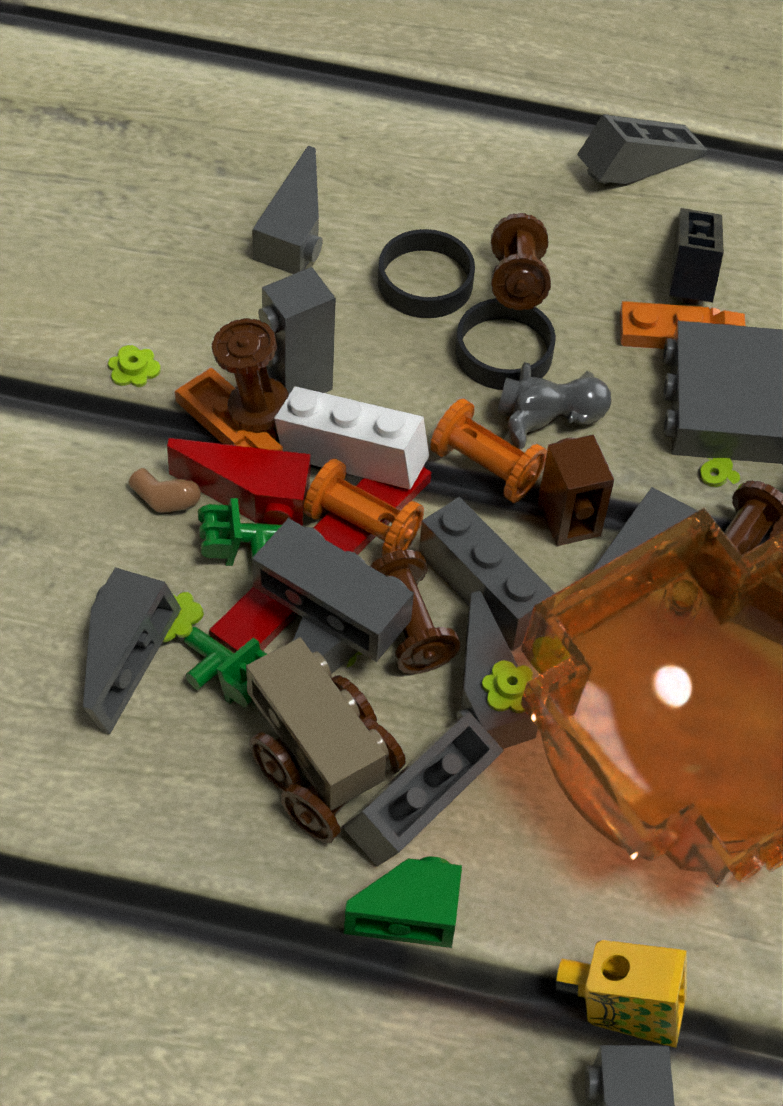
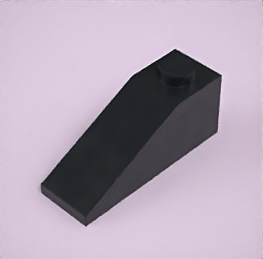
(696, 256)

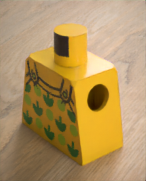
(631, 989)

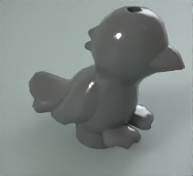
(537, 402)

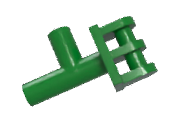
(224, 532)
(225, 663)

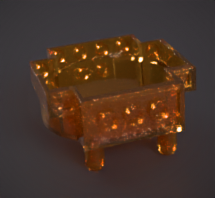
(669, 699)

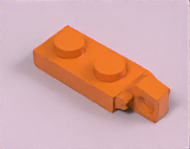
(651, 323)
(207, 402)

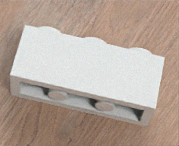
(365, 437)

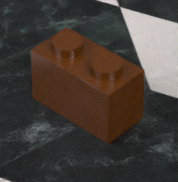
(575, 489)

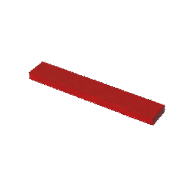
(264, 617)

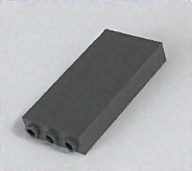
(725, 392)

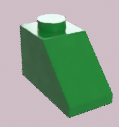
(409, 904)

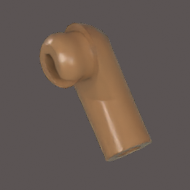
(165, 495)

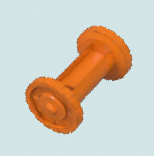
(460, 432)
(362, 509)

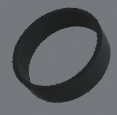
(426, 241)
(491, 310)

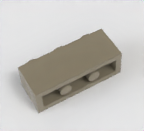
(317, 722)

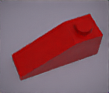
(265, 481)

